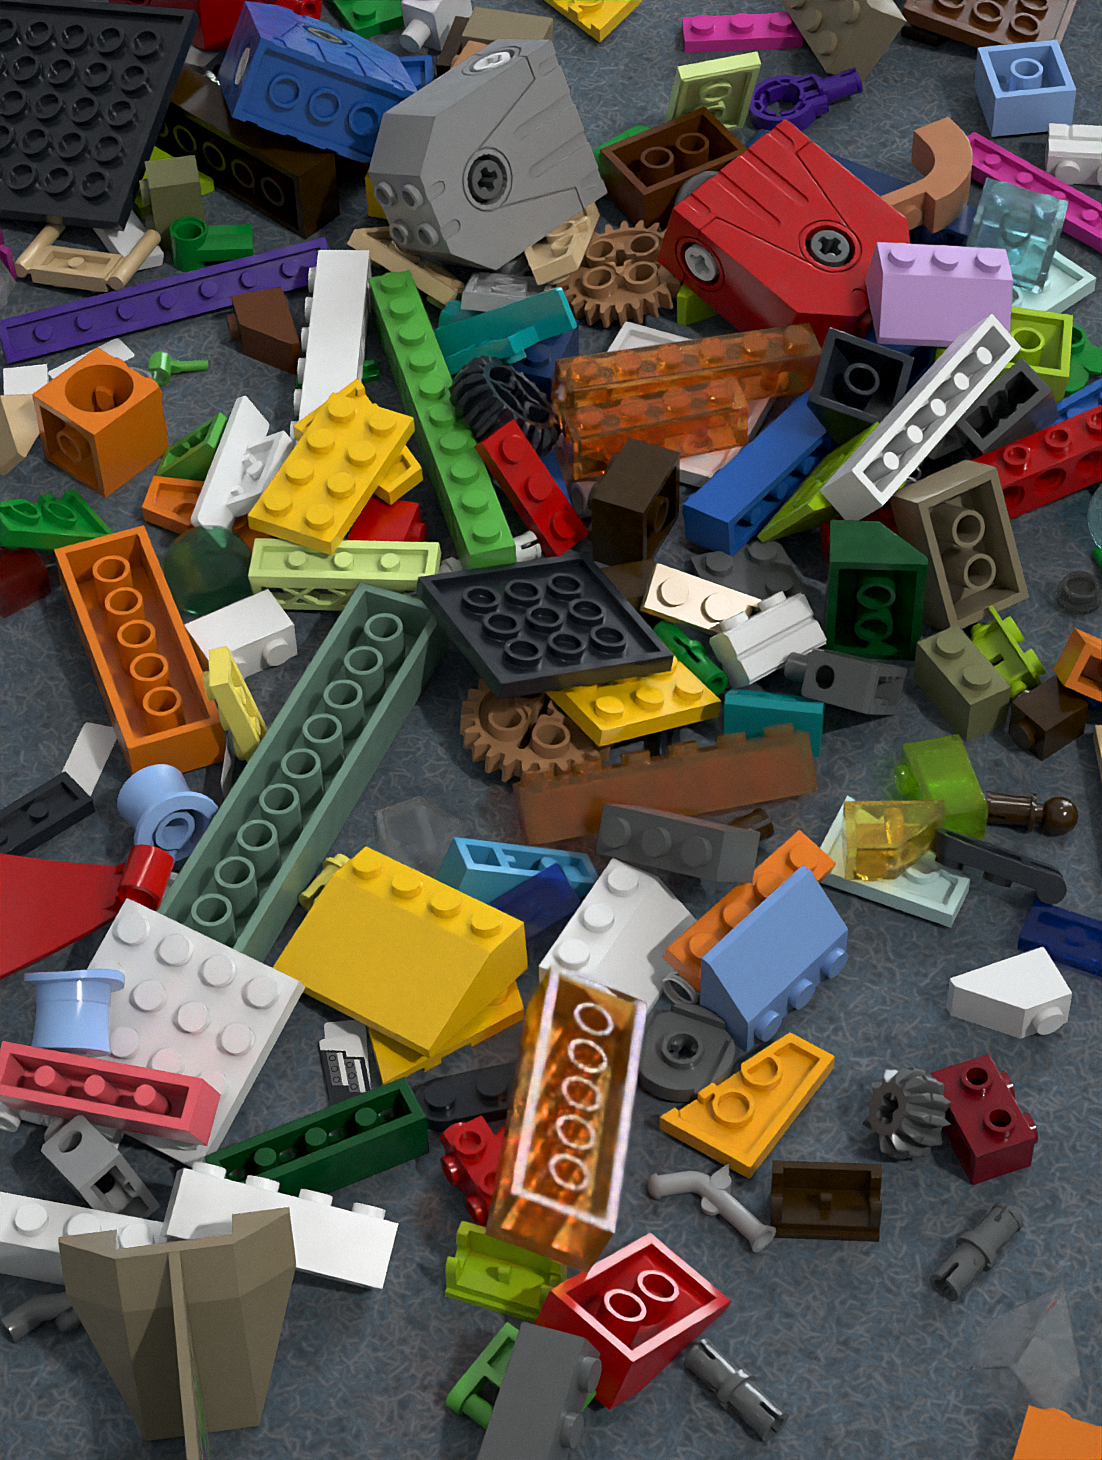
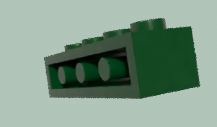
(334, 1143)

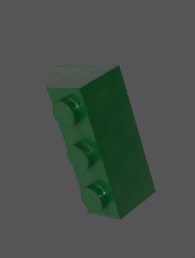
(873, 592)

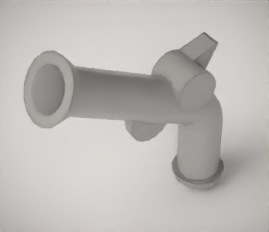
(716, 1200)

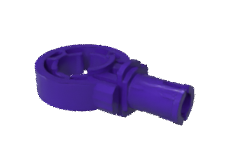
(808, 94)

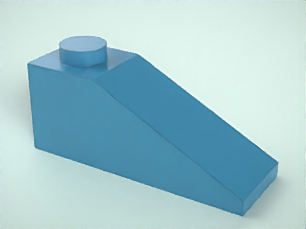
(494, 868)

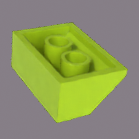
(1044, 346)

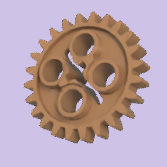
(621, 276)
(501, 732)

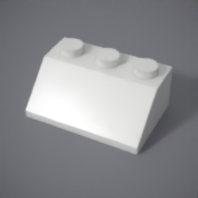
(622, 933)

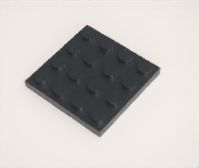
(543, 625)

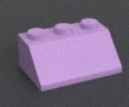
(936, 291)

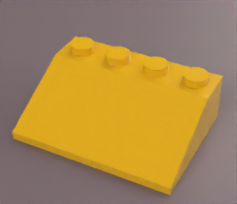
(403, 951)

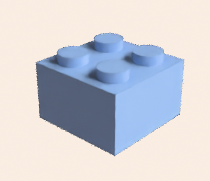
(1024, 87)

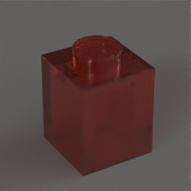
(21, 579)

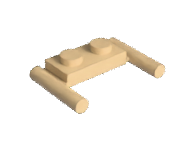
(81, 267)

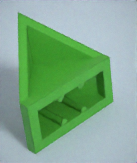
(194, 453)

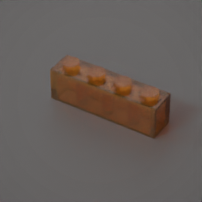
(682, 419)

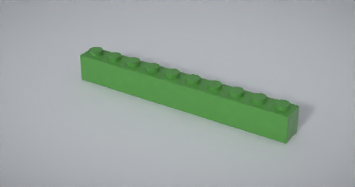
(444, 442)

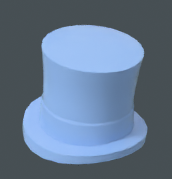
(165, 811)
(74, 1010)

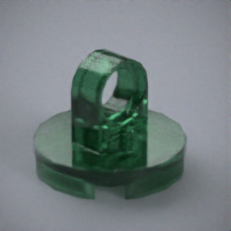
(207, 569)

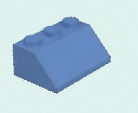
(774, 960)

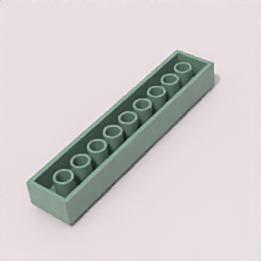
(308, 772)

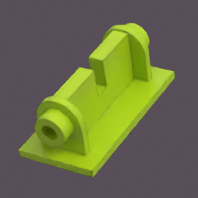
(1000, 640)

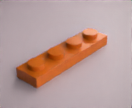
(725, 915)

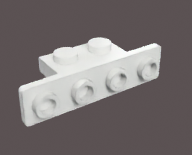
(240, 467)

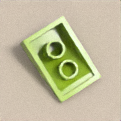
(807, 505)

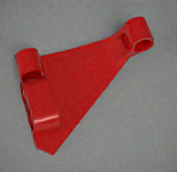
(59, 902)

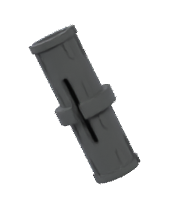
(976, 1251)
(736, 1389)

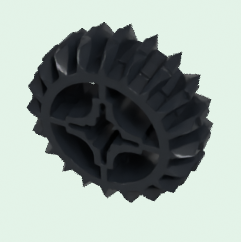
(496, 393)

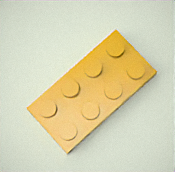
(331, 473)

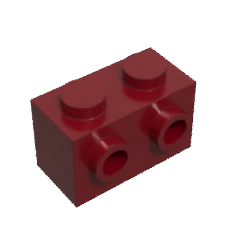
(985, 1121)

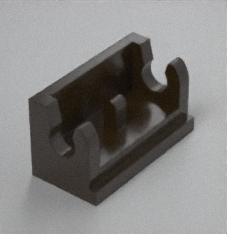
(826, 1200)

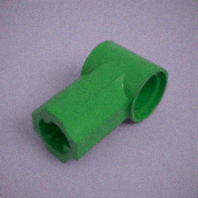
(197, 243)

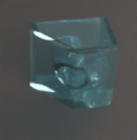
(1021, 223)

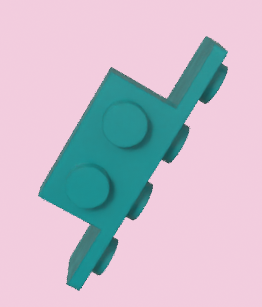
(506, 329)

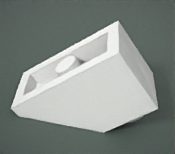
(1013, 995)

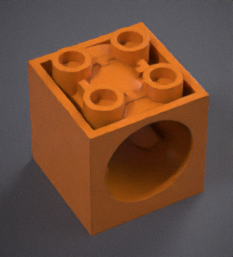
(101, 421)

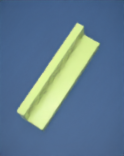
(302, 569)

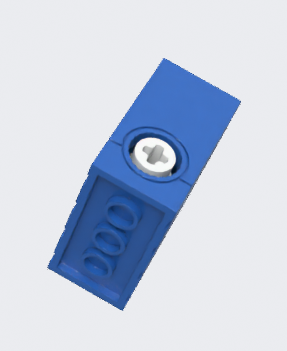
(310, 80)

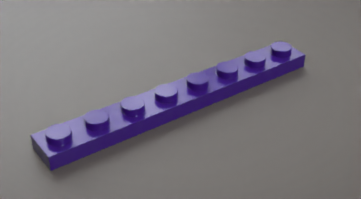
(155, 302)

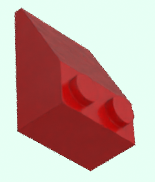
(636, 1312)

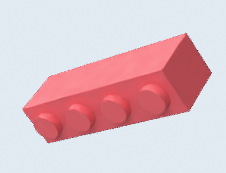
(107, 1093)

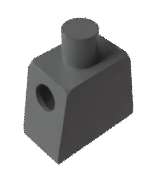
(847, 680)

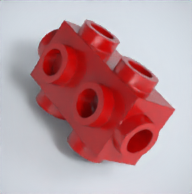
(472, 1163)

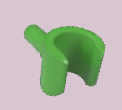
(162, 366)

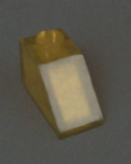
(887, 836)

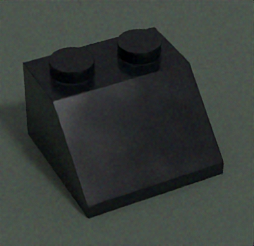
(856, 384)

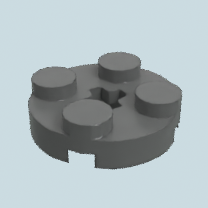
(683, 1078)

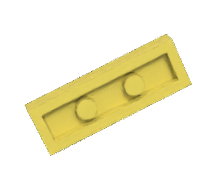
(235, 702)

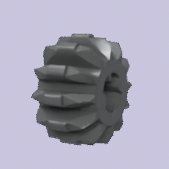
(906, 1113)

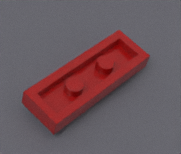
(531, 489)

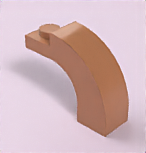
(945, 161)

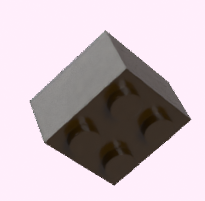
(634, 503)

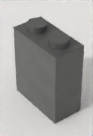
(1007, 411)

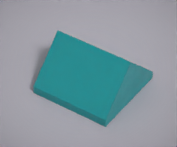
(753, 710)

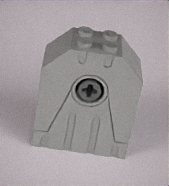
(485, 158)

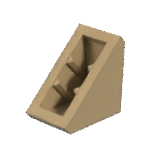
(17, 429)

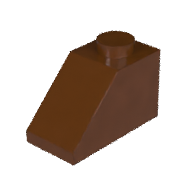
(265, 328)

